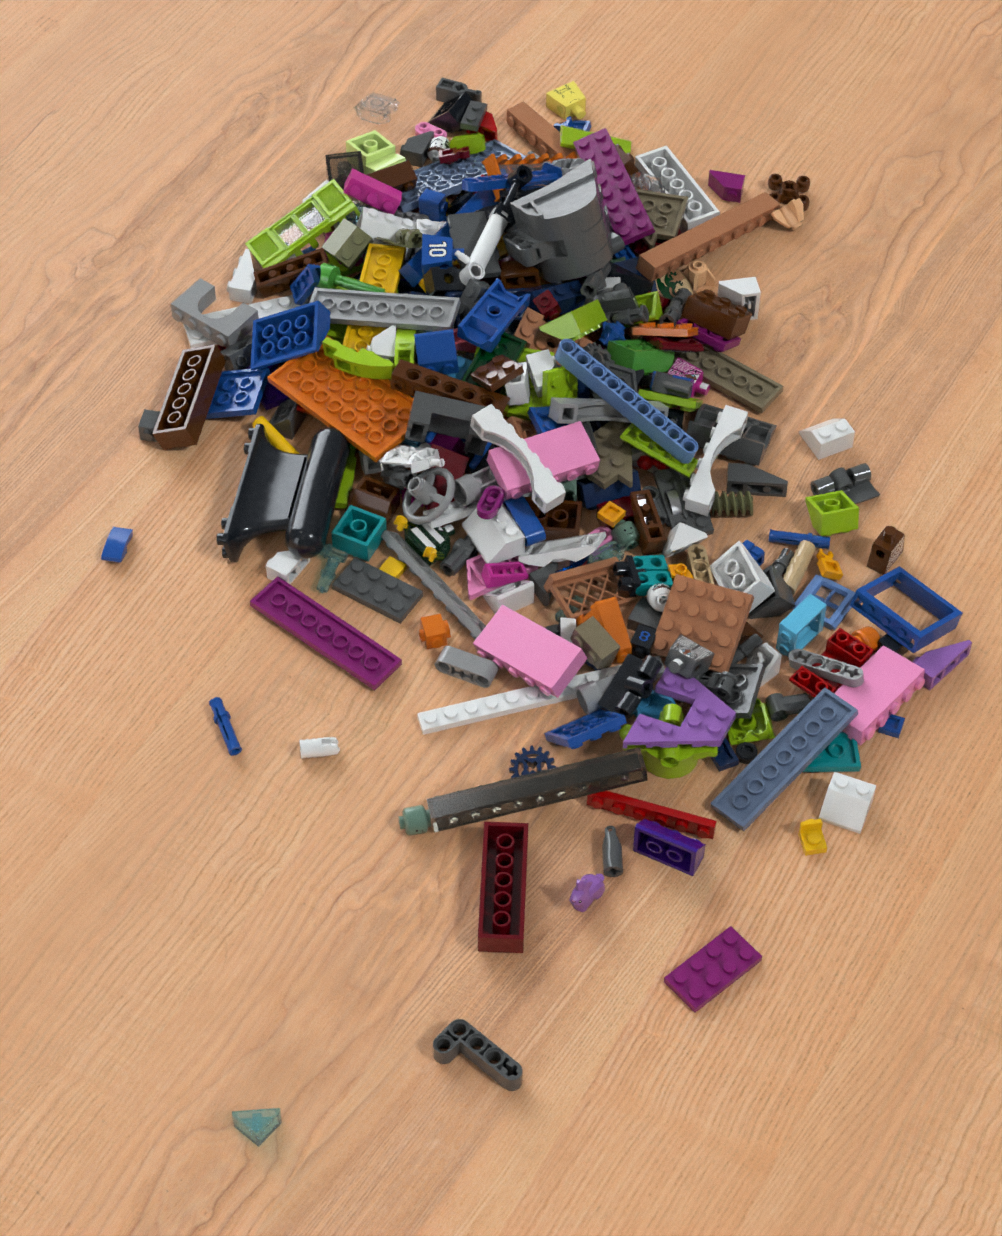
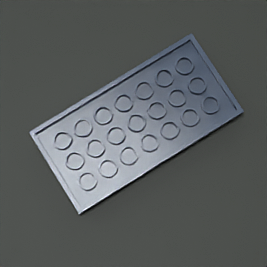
(448, 177)

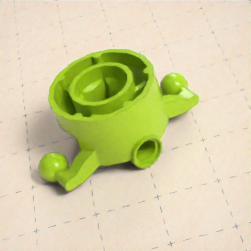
(671, 761)

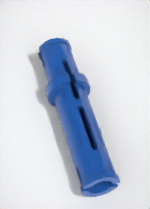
(795, 538)
(222, 719)

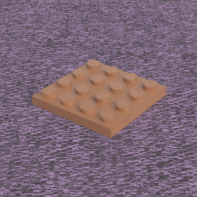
(705, 615)

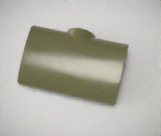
(406, 238)

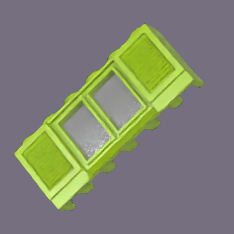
(302, 225)

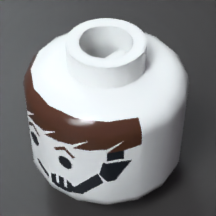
(435, 145)
(656, 593)

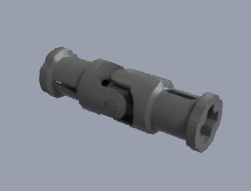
(675, 307)
(627, 316)

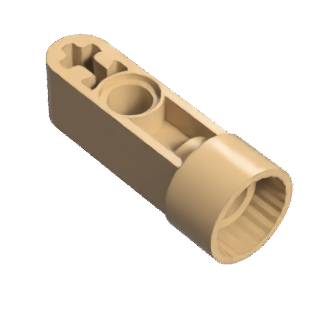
(698, 563)

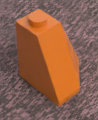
(610, 617)

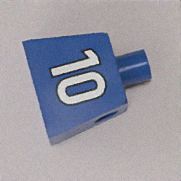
(437, 252)

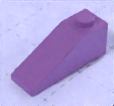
(942, 661)

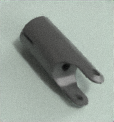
(612, 854)

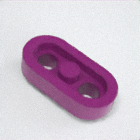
(490, 502)

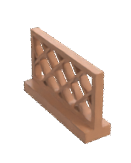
(584, 576)

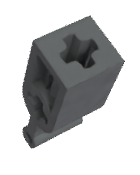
(449, 88)

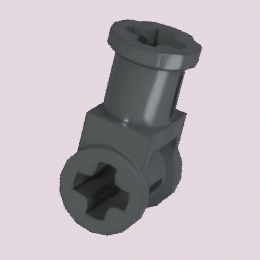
(719, 683)

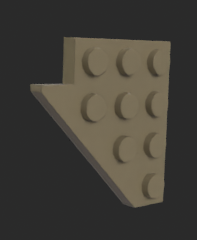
(664, 213)
(614, 456)

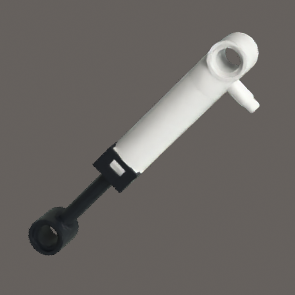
(497, 219)

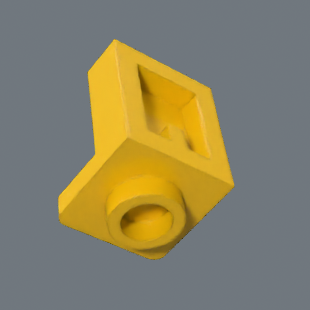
(812, 837)

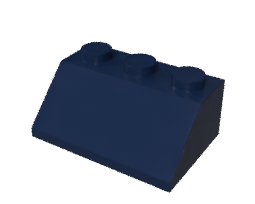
(566, 294)
(592, 494)

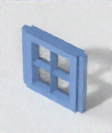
(831, 593)

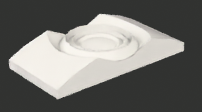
(562, 549)

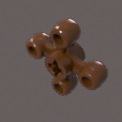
(789, 189)

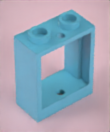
(801, 625)

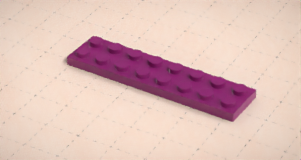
(619, 194)
(326, 633)

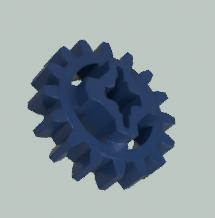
(525, 762)

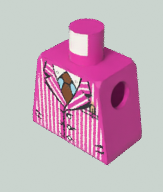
(685, 369)

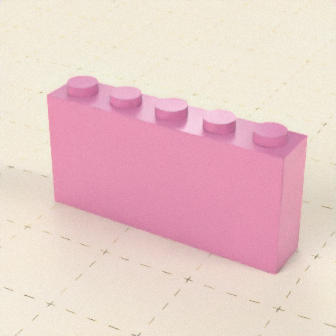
(562, 450)
(530, 651)
(886, 686)

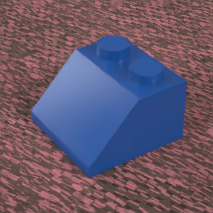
(437, 351)

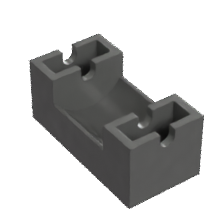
(444, 417)

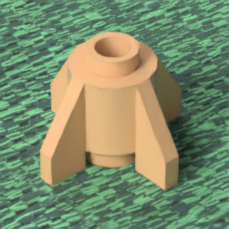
(790, 215)
(698, 274)

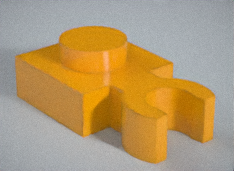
(828, 567)

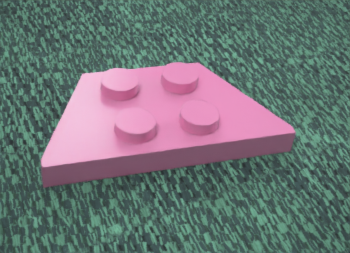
(475, 582)

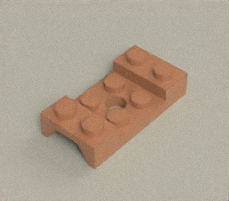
(529, 331)

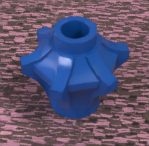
(611, 332)

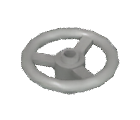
(424, 492)

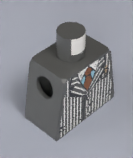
(688, 658)

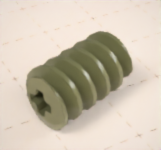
(733, 503)

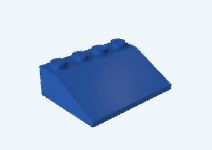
(289, 334)

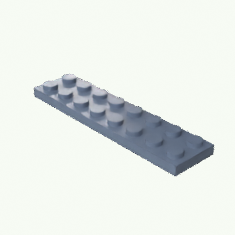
(784, 759)

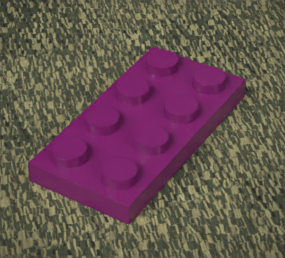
(712, 969)

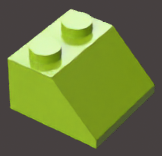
(832, 513)

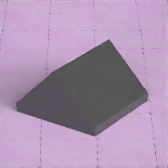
(287, 419)

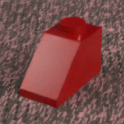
(487, 128)

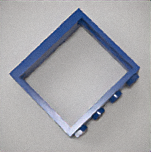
(894, 624)

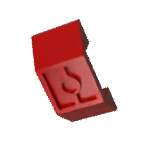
(840, 647)

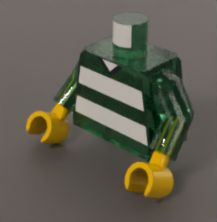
(428, 543)

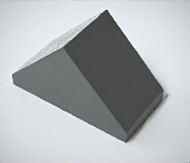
(539, 578)

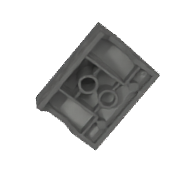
(748, 448)

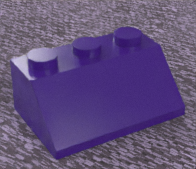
(668, 846)

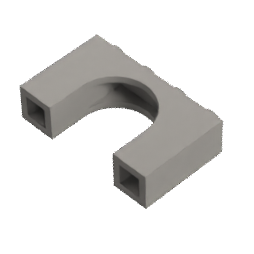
(224, 330)

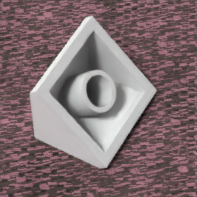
(681, 538)
(511, 595)

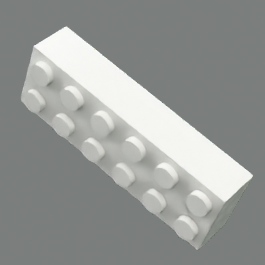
(679, 182)

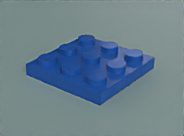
(238, 393)
(585, 728)

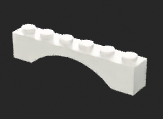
(494, 429)
(729, 429)

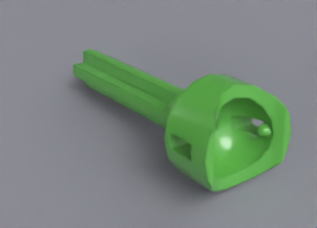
(331, 278)

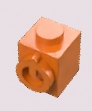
(434, 631)

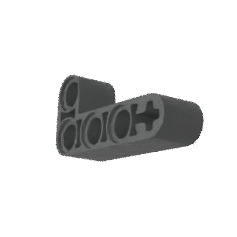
(506, 1073)

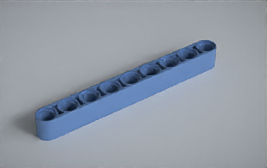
(626, 401)

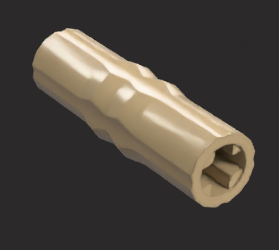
(799, 564)

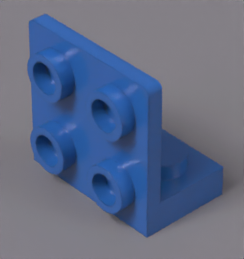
(305, 283)

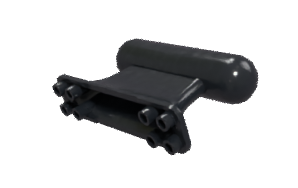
(286, 493)

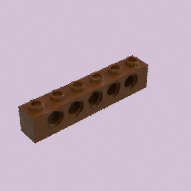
(412, 377)

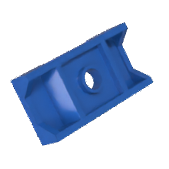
(484, 328)

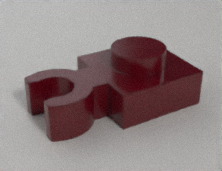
(451, 155)

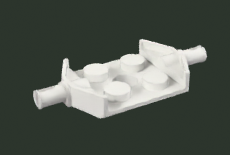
(415, 458)

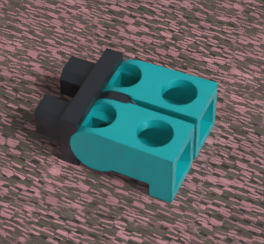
(642, 573)

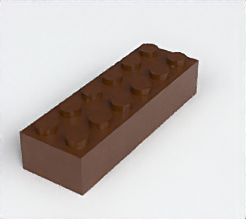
(189, 397)

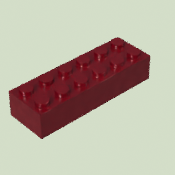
(503, 887)

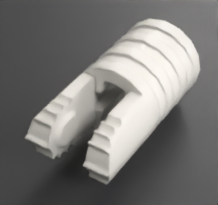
(318, 747)

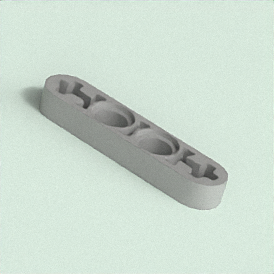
(849, 674)

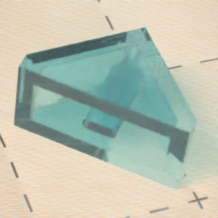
(257, 1124)

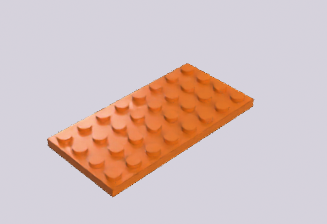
(359, 407)

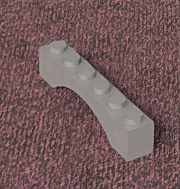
(581, 409)

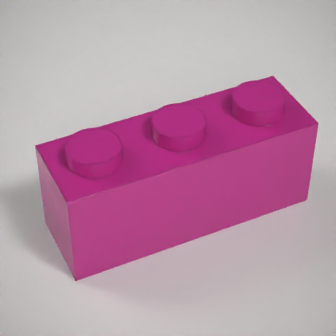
(372, 192)

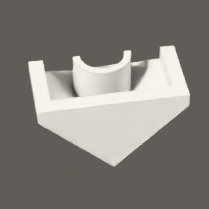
(767, 656)

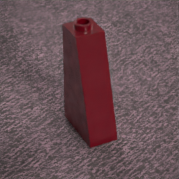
(456, 466)

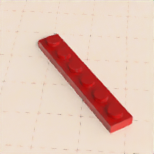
(663, 815)

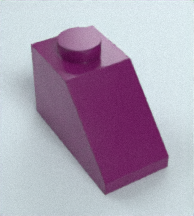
(727, 185)

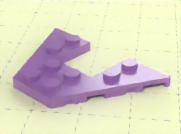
(703, 725)

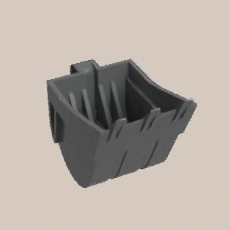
(562, 227)

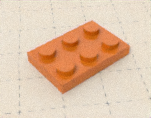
(665, 329)

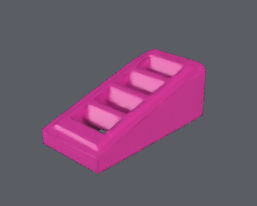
(496, 573)

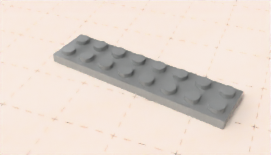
(388, 309)

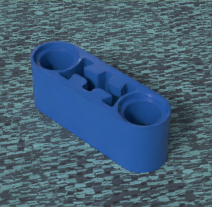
(526, 520)

